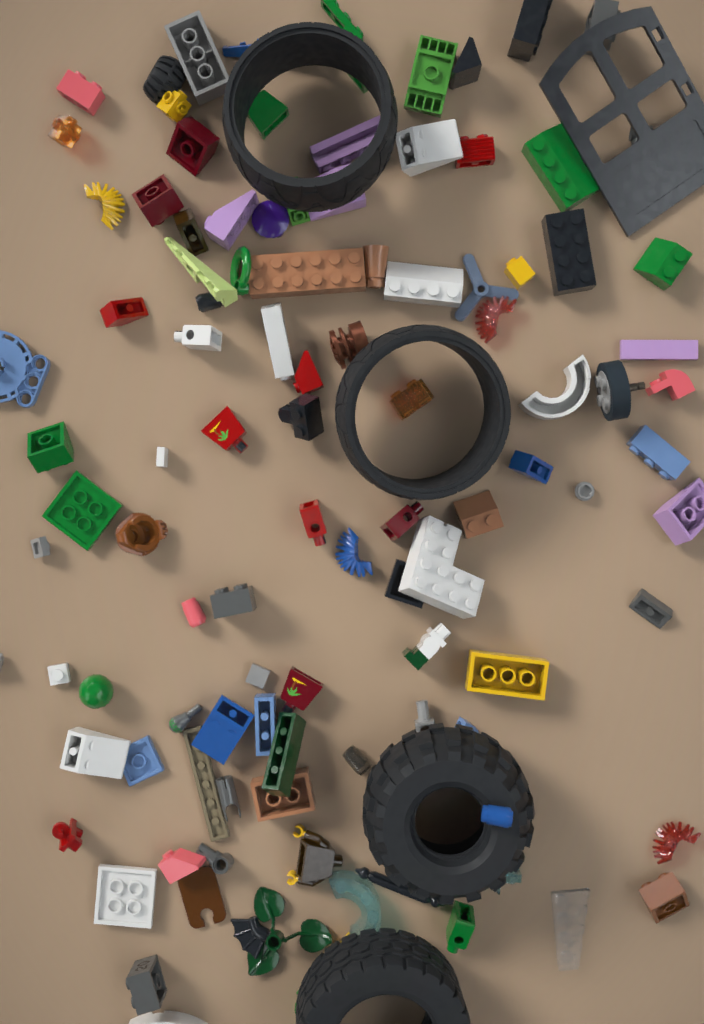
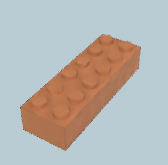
(307, 273)

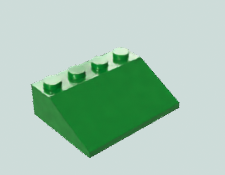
(559, 168)

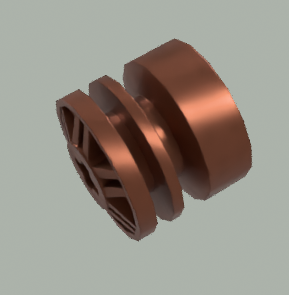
(348, 345)

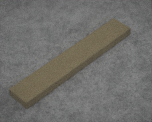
(206, 787)

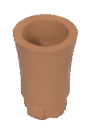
(375, 265)

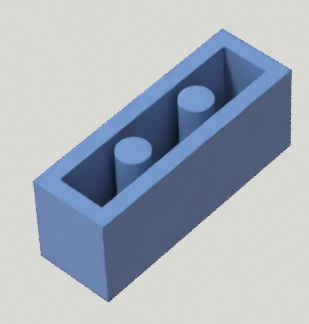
(657, 453)
(264, 722)

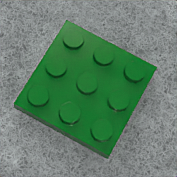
(82, 510)

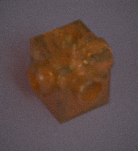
(65, 131)

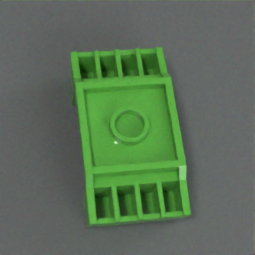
(430, 76)

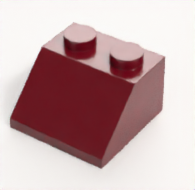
(192, 145)
(158, 200)

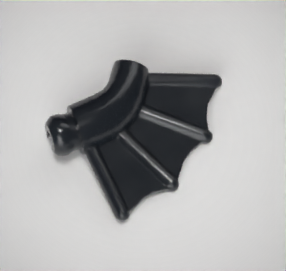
(250, 934)

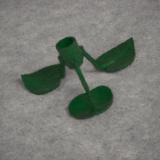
(269, 905)

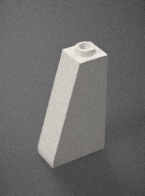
(277, 341)

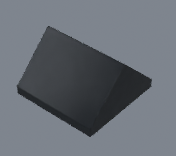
(467, 67)

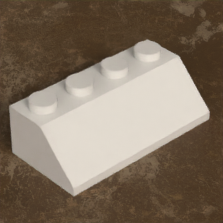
(423, 284)

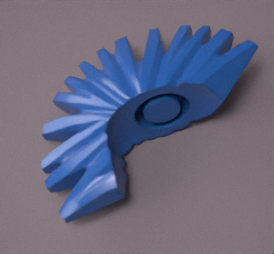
(350, 555)

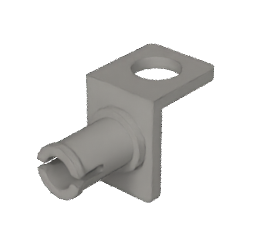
(423, 715)

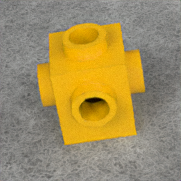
(174, 105)

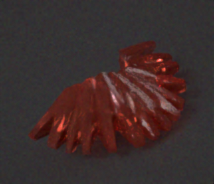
(490, 316)
(671, 839)

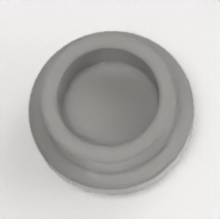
(584, 491)

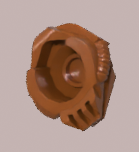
(140, 534)

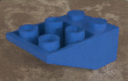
(223, 729)

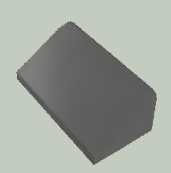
(651, 608)

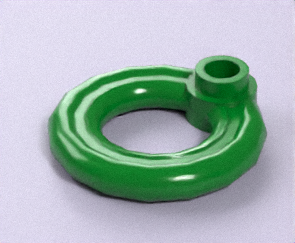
(241, 284)

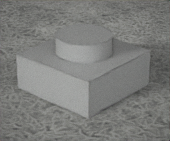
(40, 547)

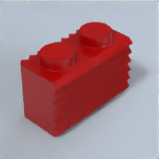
(476, 151)

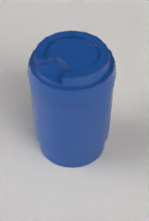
(497, 815)

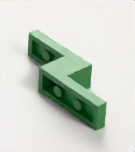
(343, 21)

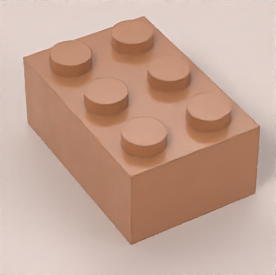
(300, 800)

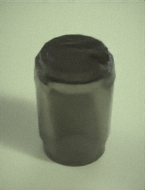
(356, 760)

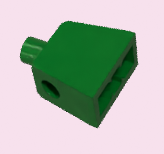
(267, 113)
(460, 926)

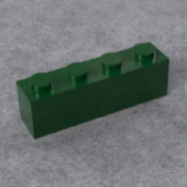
(284, 754)

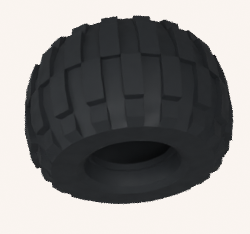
(436, 761)

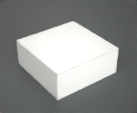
(162, 457)

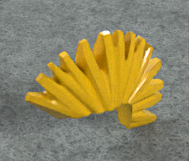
(110, 203)

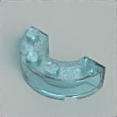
(362, 892)

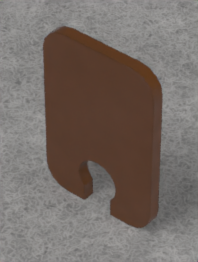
(199, 892)

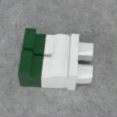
(428, 646)

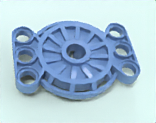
(19, 370)

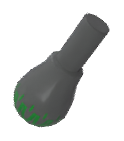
(179, 722)

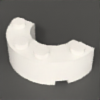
(576, 391)

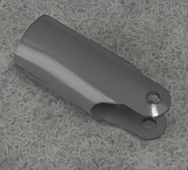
(227, 793)

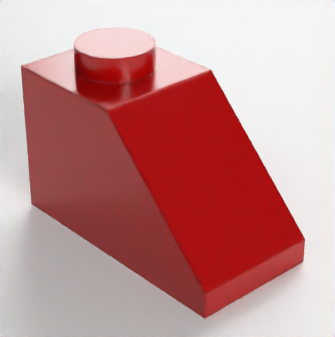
(123, 312)
(307, 376)

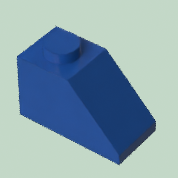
(530, 466)

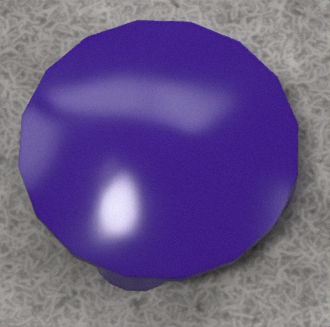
(270, 219)

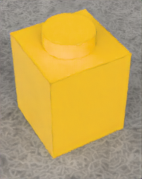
(518, 271)

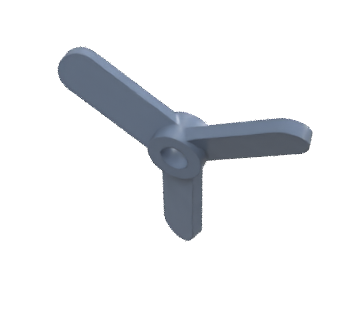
(475, 296)

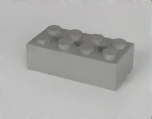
(193, 41)

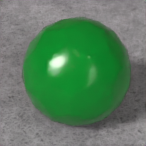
(96, 691)

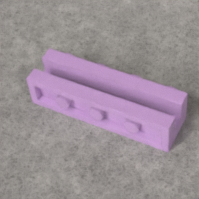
(344, 146)

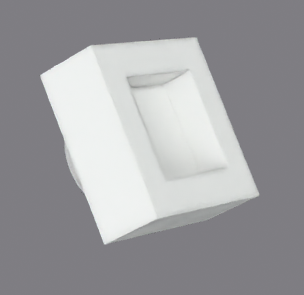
(59, 674)

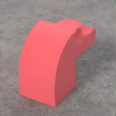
(675, 382)

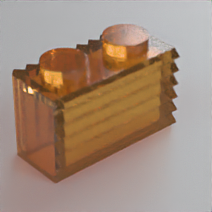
(411, 399)

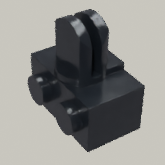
(304, 415)

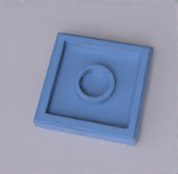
(142, 761)

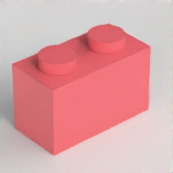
(81, 92)

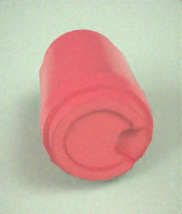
(193, 612)

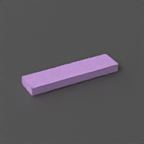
(658, 349)

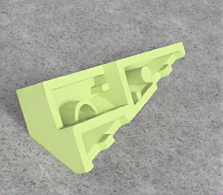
(216, 285)

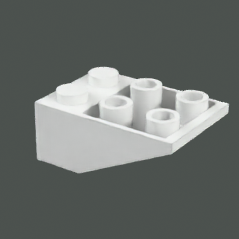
(428, 146)
(94, 753)

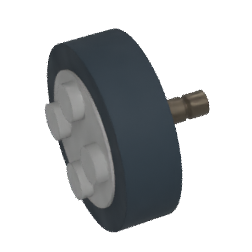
(614, 390)

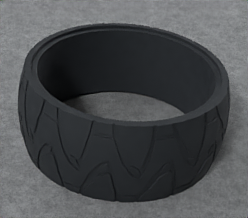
(296, 47)
(489, 440)

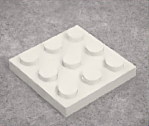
(125, 896)

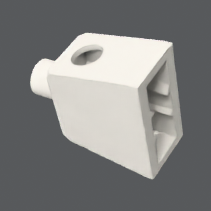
(199, 337)

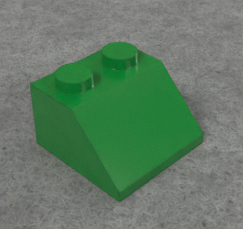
(662, 262)
(50, 447)

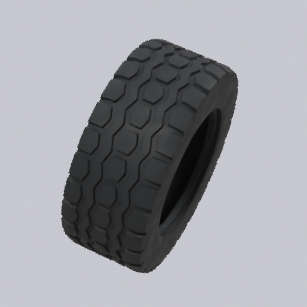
(378, 966)

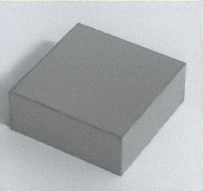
(257, 675)

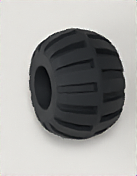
(164, 77)

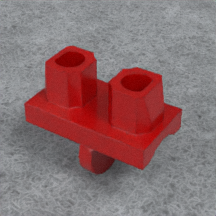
(68, 835)

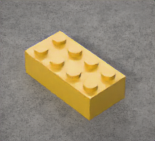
(506, 674)

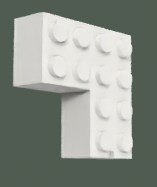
(431, 572)

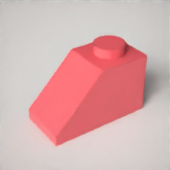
(180, 864)

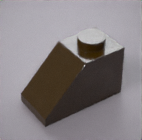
(190, 232)

